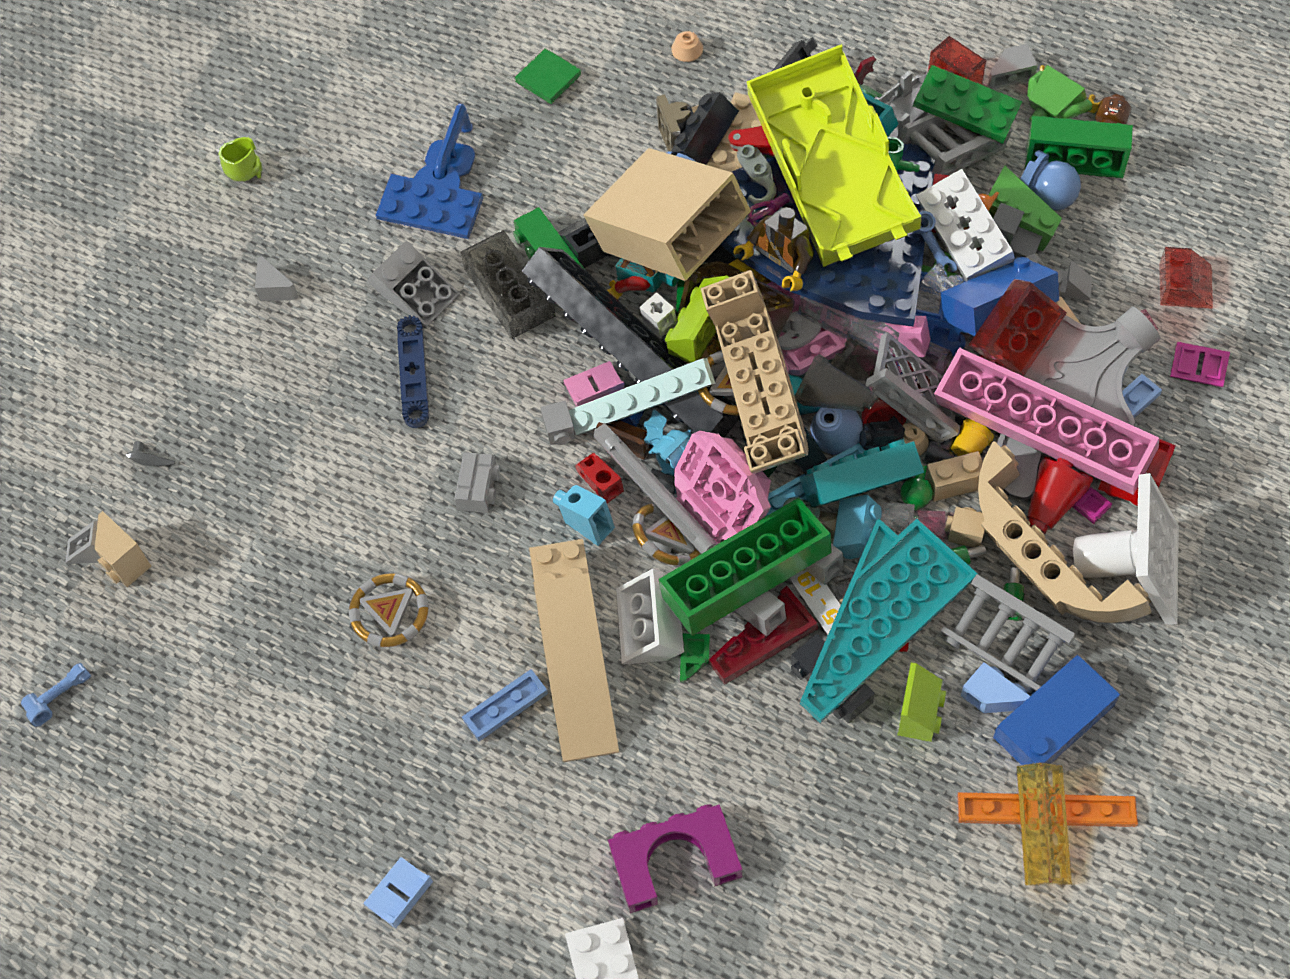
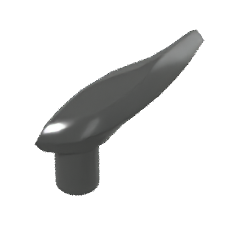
(138, 456)

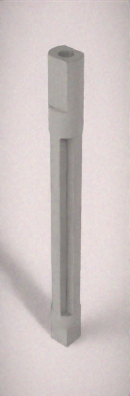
(654, 489)

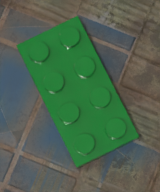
(967, 104)

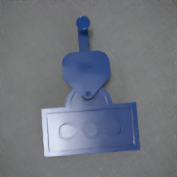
(435, 195)

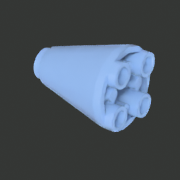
(840, 434)

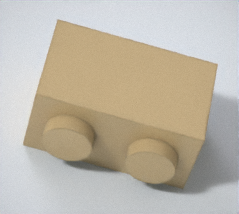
(954, 476)

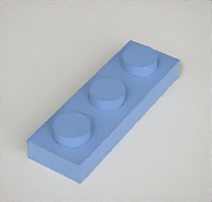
(505, 705)

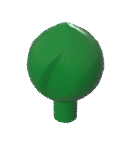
(917, 491)

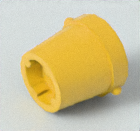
(972, 438)

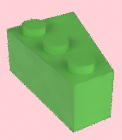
(1037, 214)

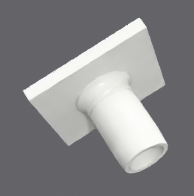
(1147, 553)

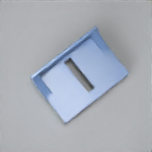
(390, 905)

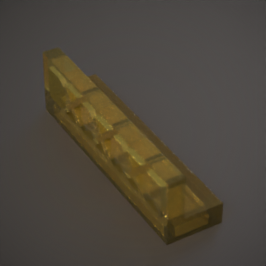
(1040, 824)

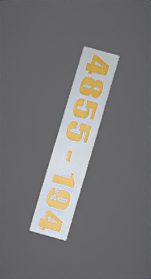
(818, 598)

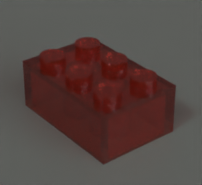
(1018, 327)

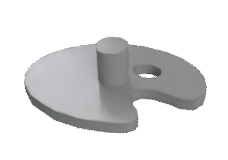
(802, 328)

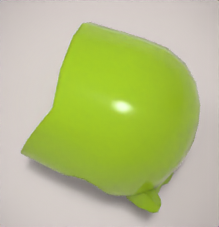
(240, 160)

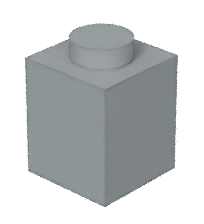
(557, 423)

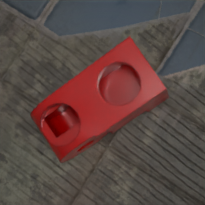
(600, 477)

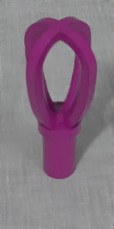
(772, 207)

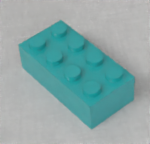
(859, 475)

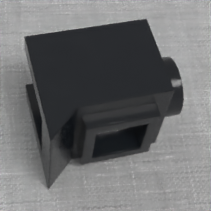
(881, 433)

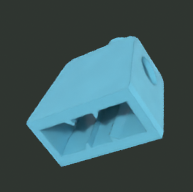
(585, 513)

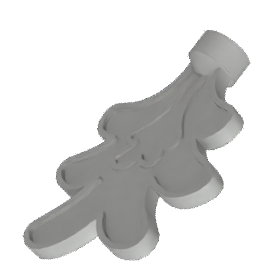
(1087, 367)

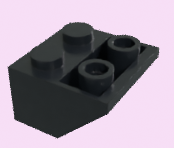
(582, 243)

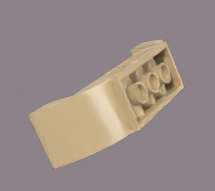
(756, 372)
(1068, 590)

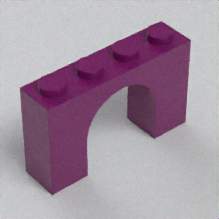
(702, 828)

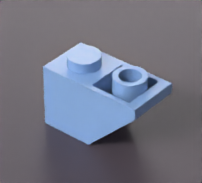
(992, 692)

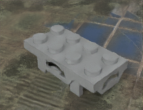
(903, 101)

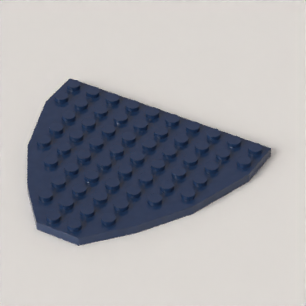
(870, 285)

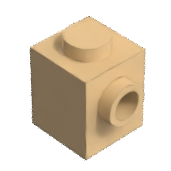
(965, 527)

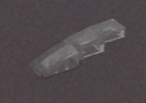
(846, 325)

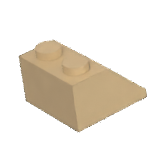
(118, 552)

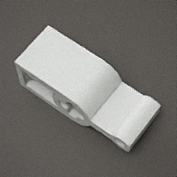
(659, 318)

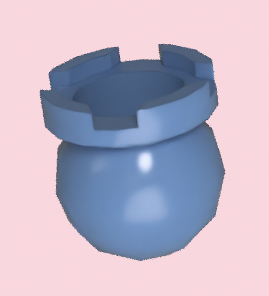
(1053, 181)

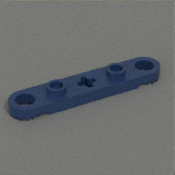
(413, 387)

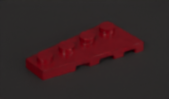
(754, 647)

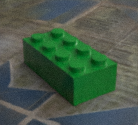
(1085, 145)

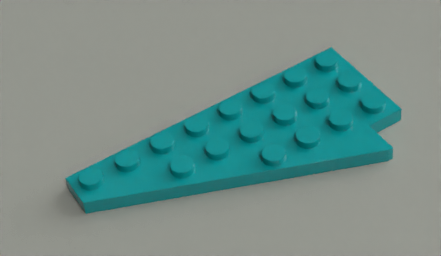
(890, 599)

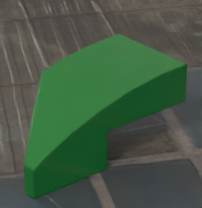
(694, 655)

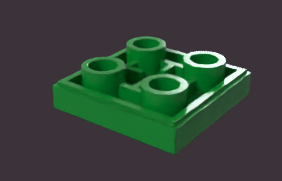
(548, 76)

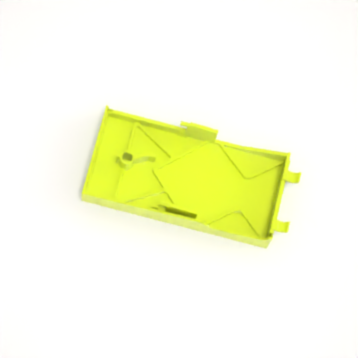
(833, 155)

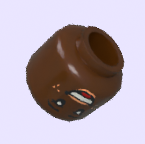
(1113, 110)

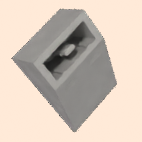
(413, 284)

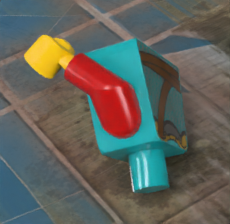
(637, 278)

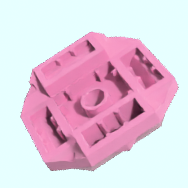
(718, 486)

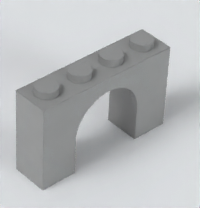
(768, 611)

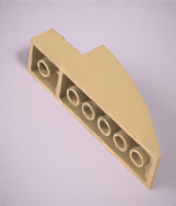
(573, 651)

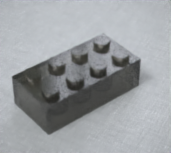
(497, 273)

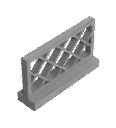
(908, 398)

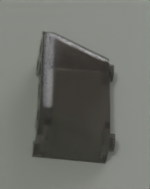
(841, 382)

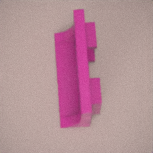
(1213, 366)

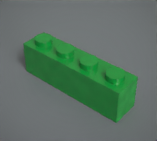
(536, 231)

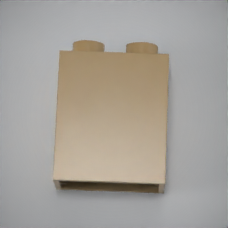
(667, 213)

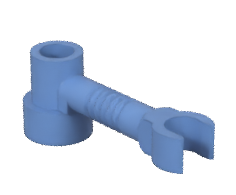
(928, 221)
(37, 707)

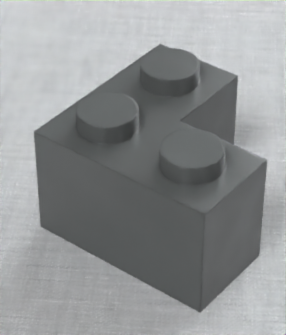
(1020, 240)

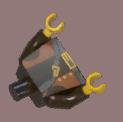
(782, 241)

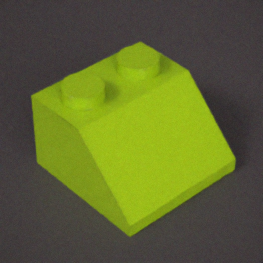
(920, 704)

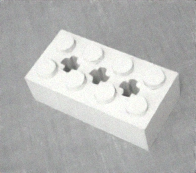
(969, 212)

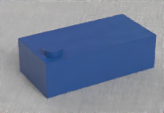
(973, 301)
(1056, 714)

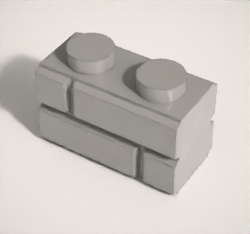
(476, 482)

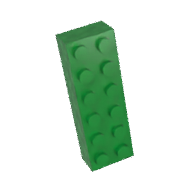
(745, 566)

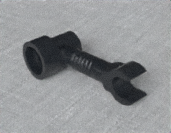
(943, 452)

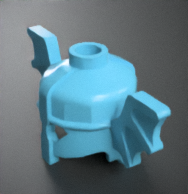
(668, 446)

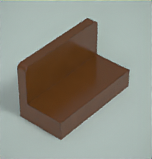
(631, 436)

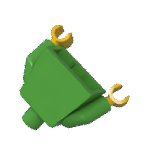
(1058, 96)

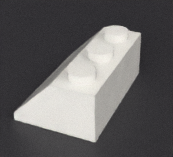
(646, 622)

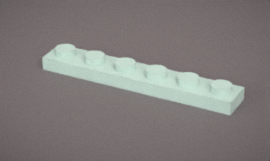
(642, 396)

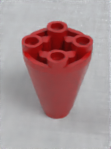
(1055, 492)

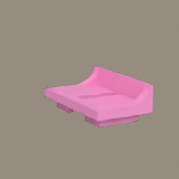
(603, 376)

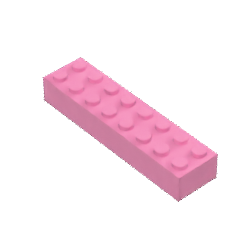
(1047, 420)

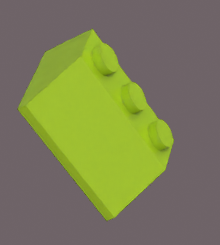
(693, 328)

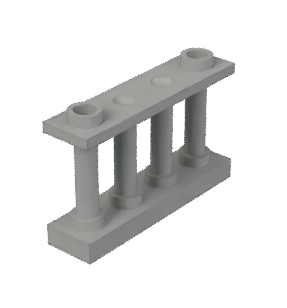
(959, 155)
(1032, 622)

